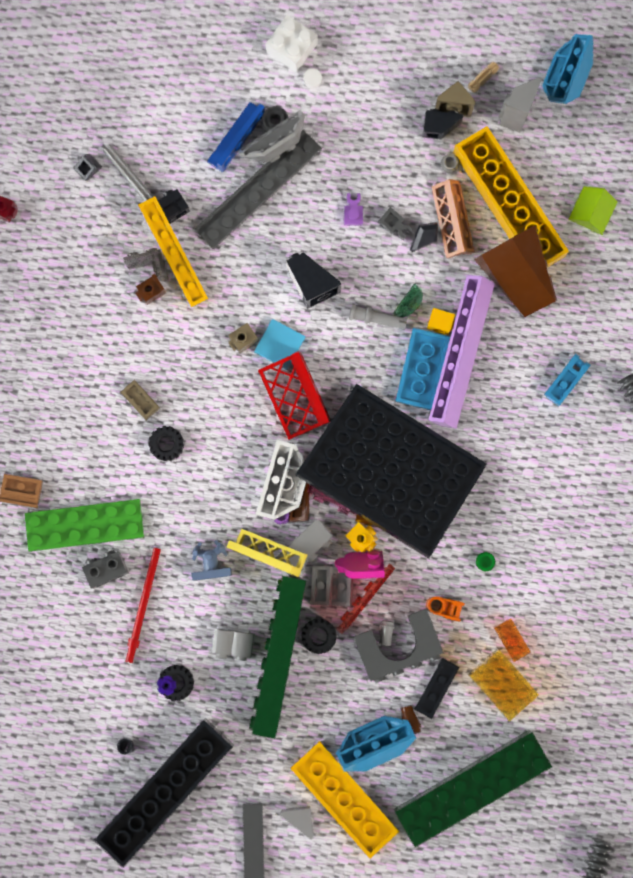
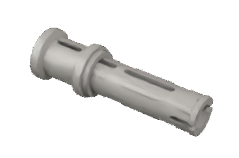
(368, 315)

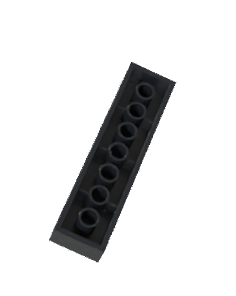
(164, 792)

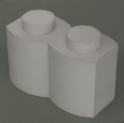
(232, 643)

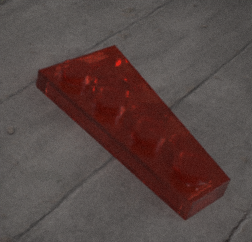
(360, 602)

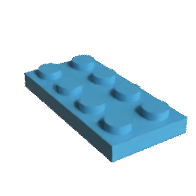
(422, 369)

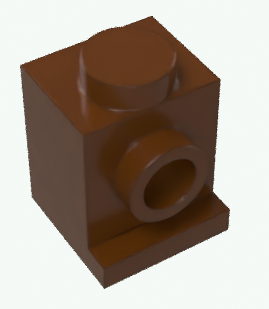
(156, 292)

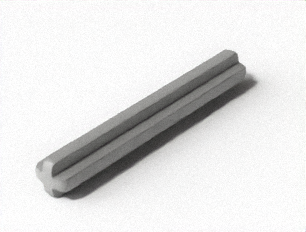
(126, 171)

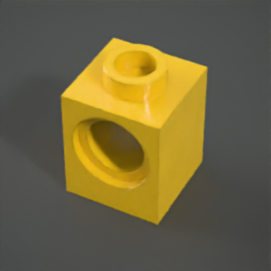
(441, 321)

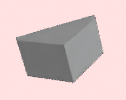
(300, 818)

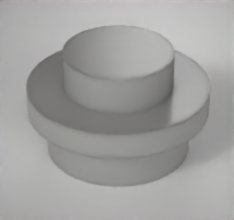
(449, 163)

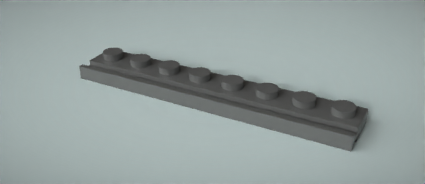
(256, 191)

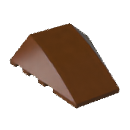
(520, 271)

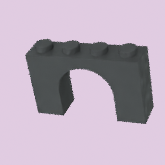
(426, 647)

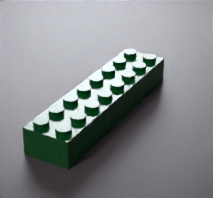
(278, 660)
(472, 788)

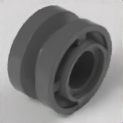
(273, 112)

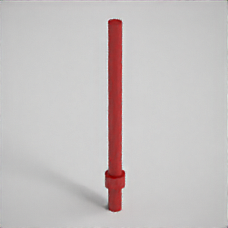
(134, 641)

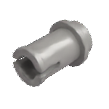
(386, 632)

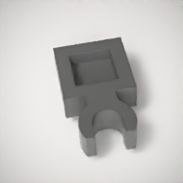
(393, 222)

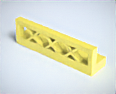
(262, 557)

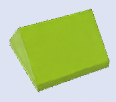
(593, 209)

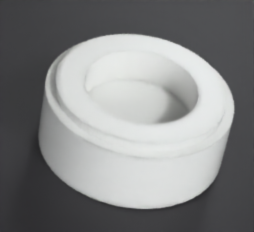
(312, 78)

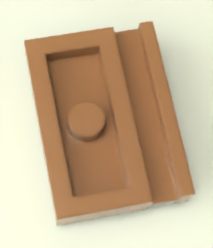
(20, 490)

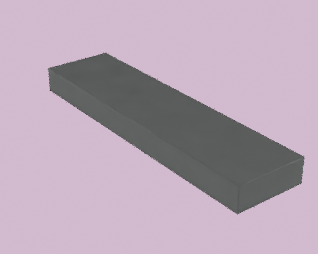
(253, 840)

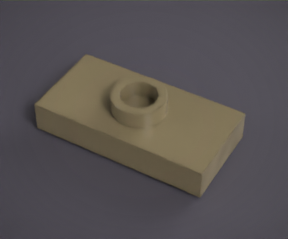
(140, 400)

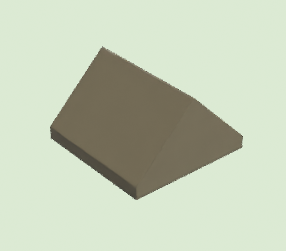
(456, 99)

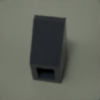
(439, 124)

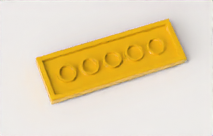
(344, 799)

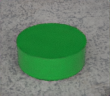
(485, 561)

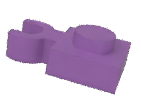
(353, 214)

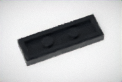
(436, 688)

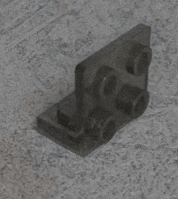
(150, 257)

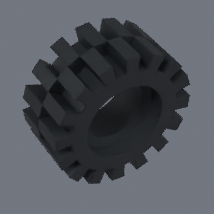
(166, 432)
(330, 640)
(187, 678)

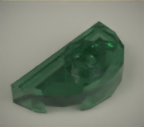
(410, 302)

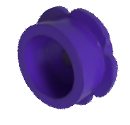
(161, 685)

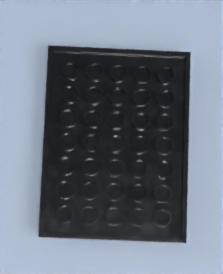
(391, 470)

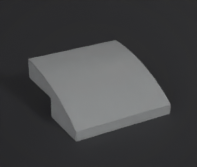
(330, 587)

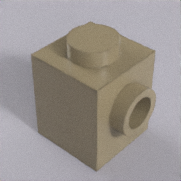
(242, 338)

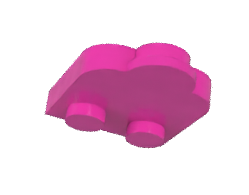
(362, 564)

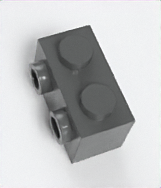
(105, 569)

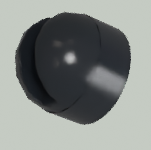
(122, 744)

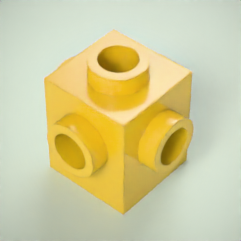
(355, 536)

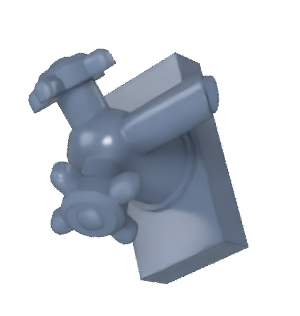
(210, 562)

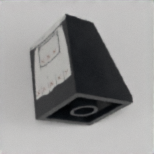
(311, 280)

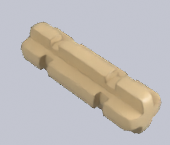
(483, 77)

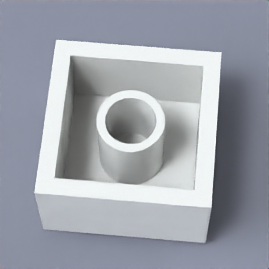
(291, 43)

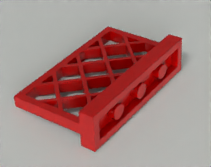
(309, 387)

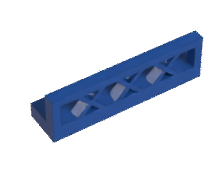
(236, 136)

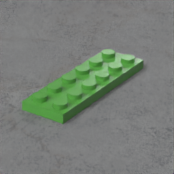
(84, 525)

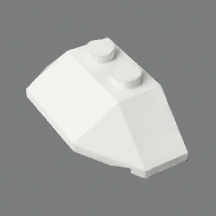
(282, 487)

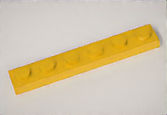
(173, 251)

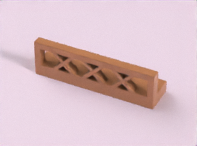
(457, 217)

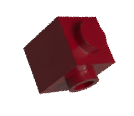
(8, 209)

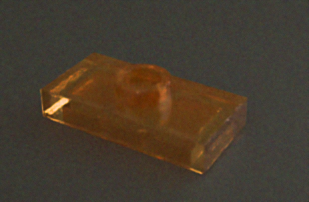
(512, 640)

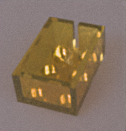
(503, 685)

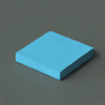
(279, 343)

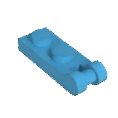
(566, 380)

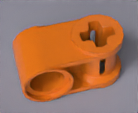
(448, 608)

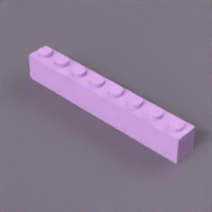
(461, 351)

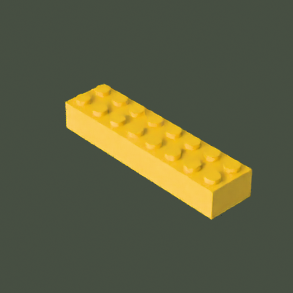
(506, 192)

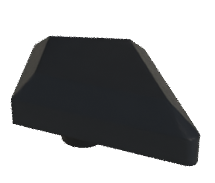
(425, 235)

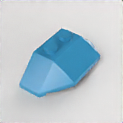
(569, 70)
(375, 743)

